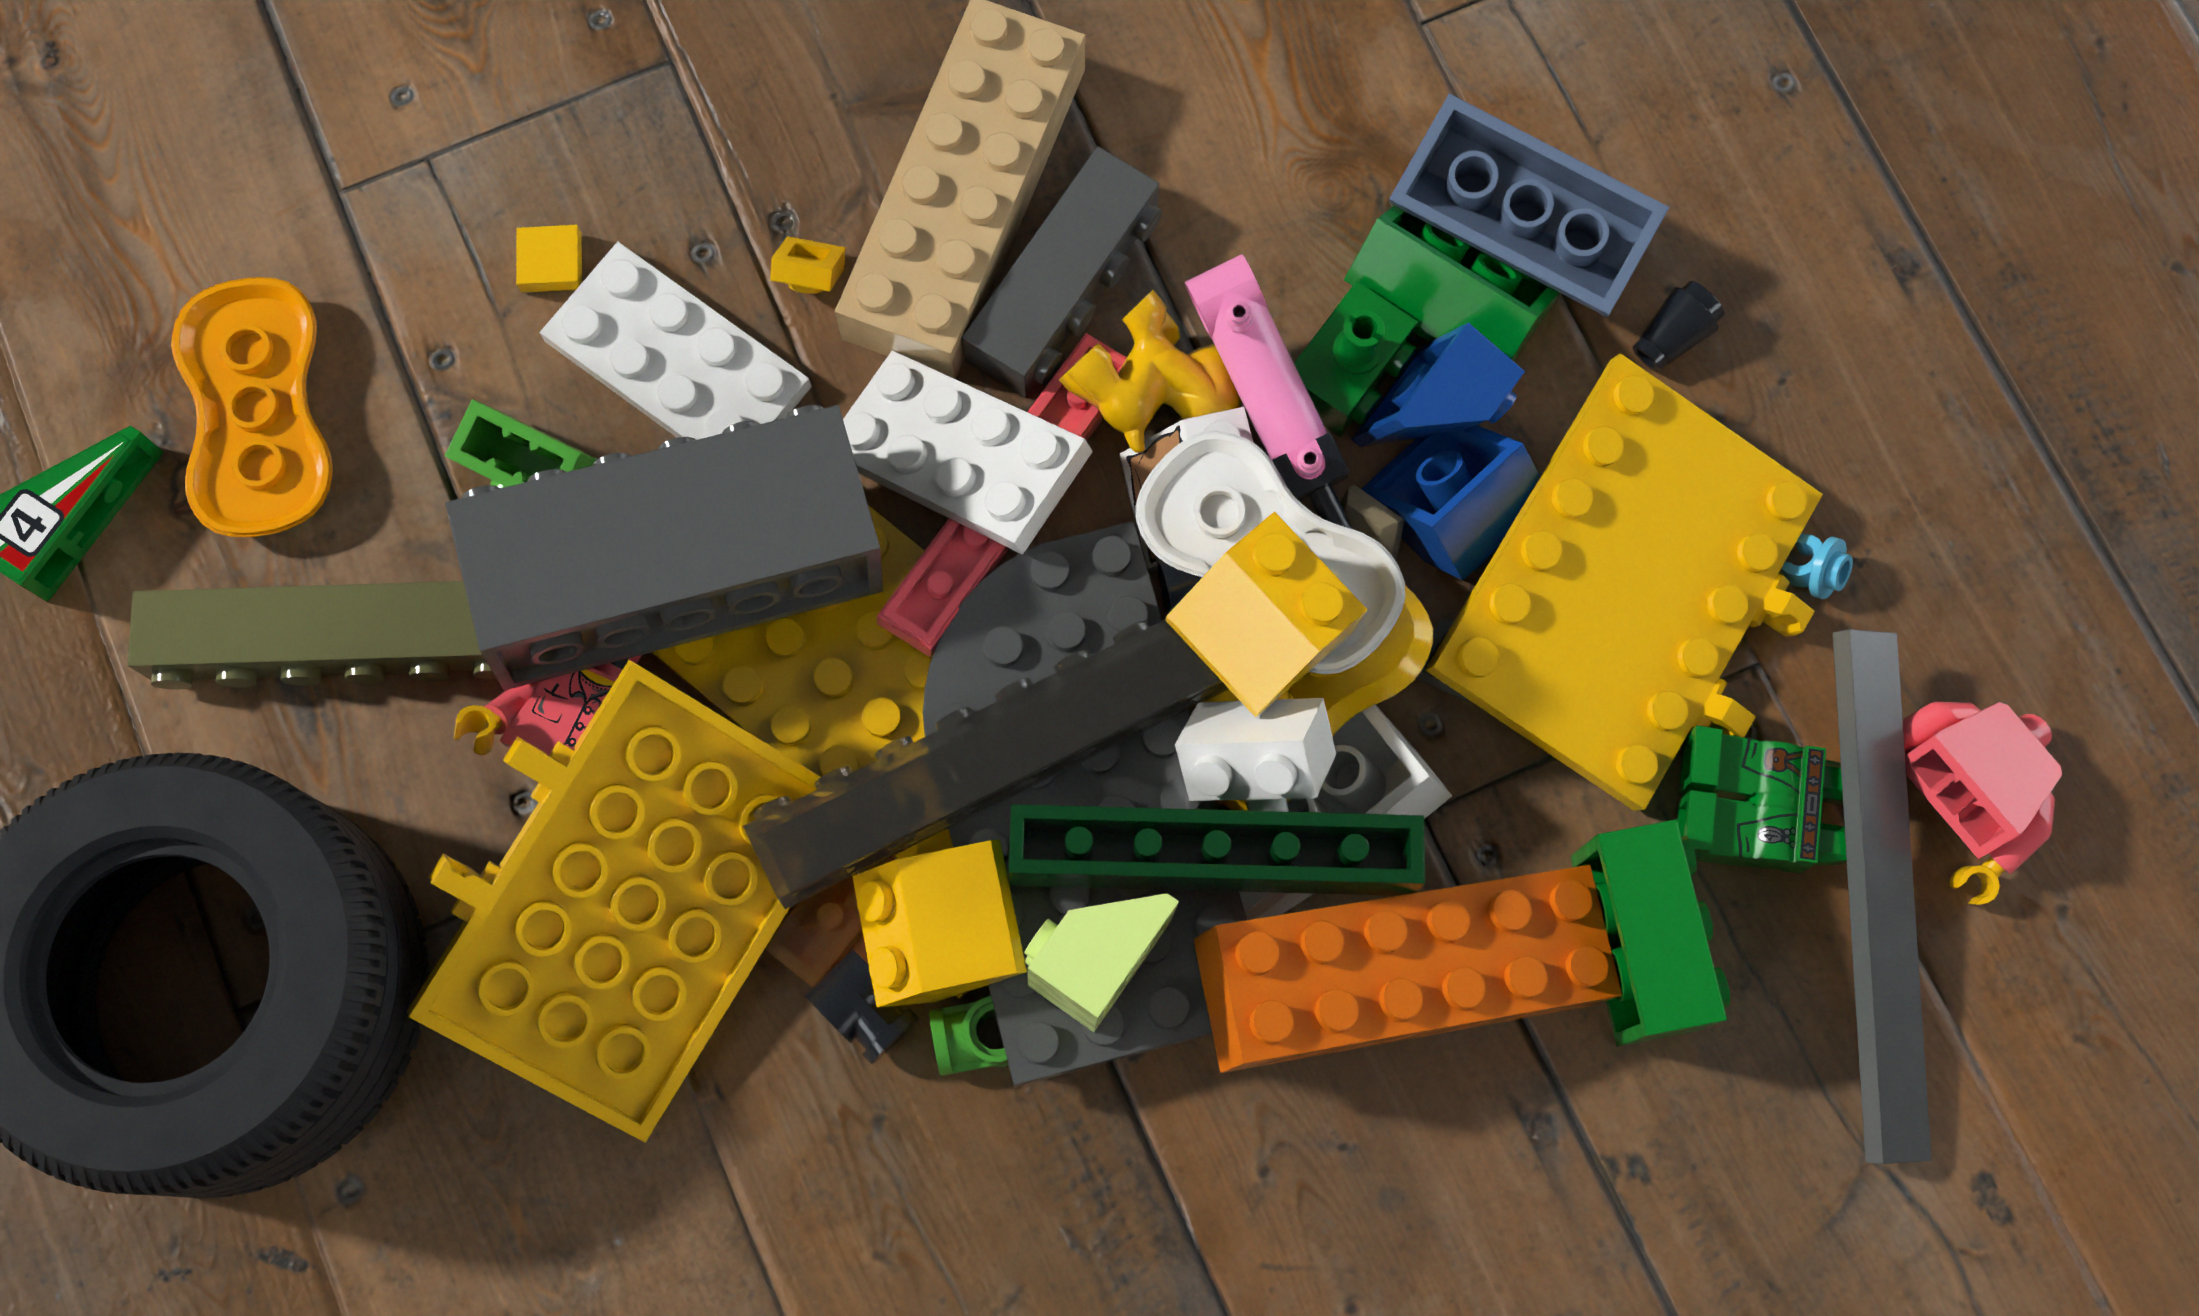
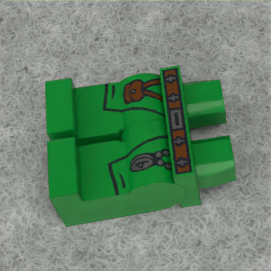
(1758, 802)

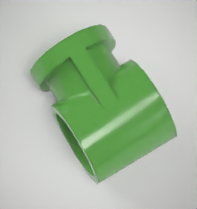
(957, 1038)

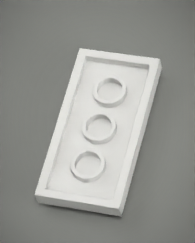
(670, 351)
(962, 451)

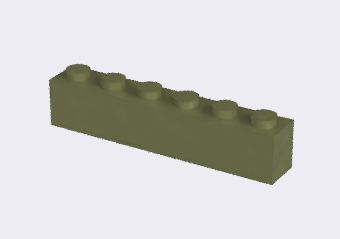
(304, 634)

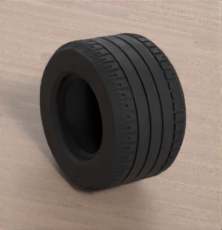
(332, 1006)

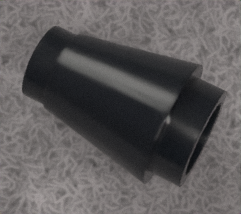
(1680, 324)

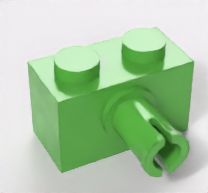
(509, 448)

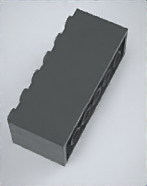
(665, 546)

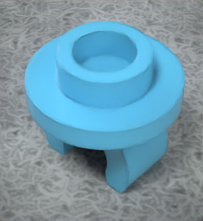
(1826, 570)

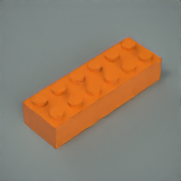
(1404, 967)

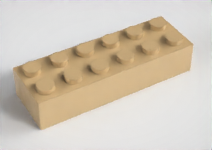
(962, 186)

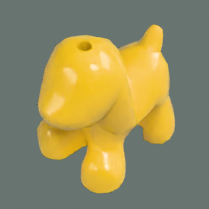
(1152, 376)

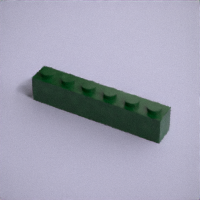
(1216, 850)

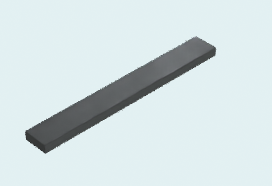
(1881, 898)

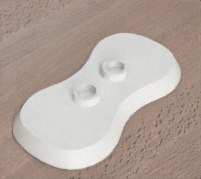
(1223, 487)

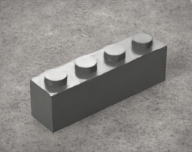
(1062, 273)

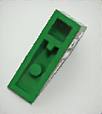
(64, 510)

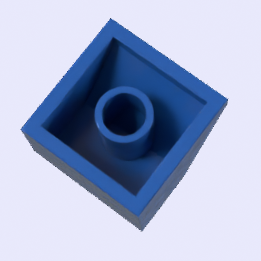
(1456, 495)

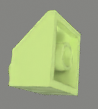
(1095, 954)

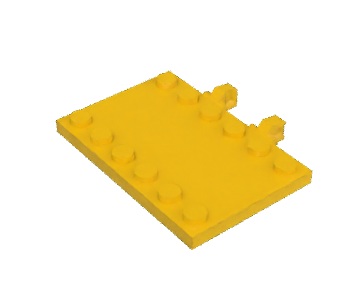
(1630, 586)
(618, 907)

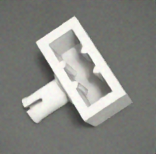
(1256, 759)

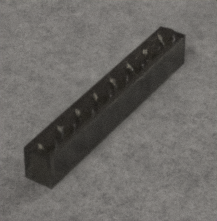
(977, 759)

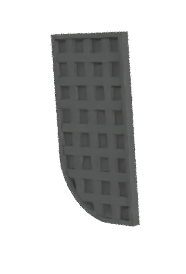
(1019, 627)

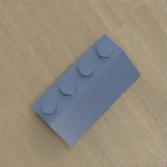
(1528, 205)

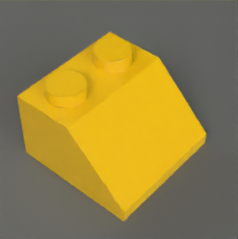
(1266, 614)
(938, 924)

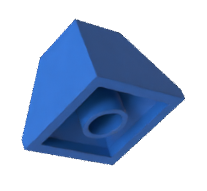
(1444, 390)

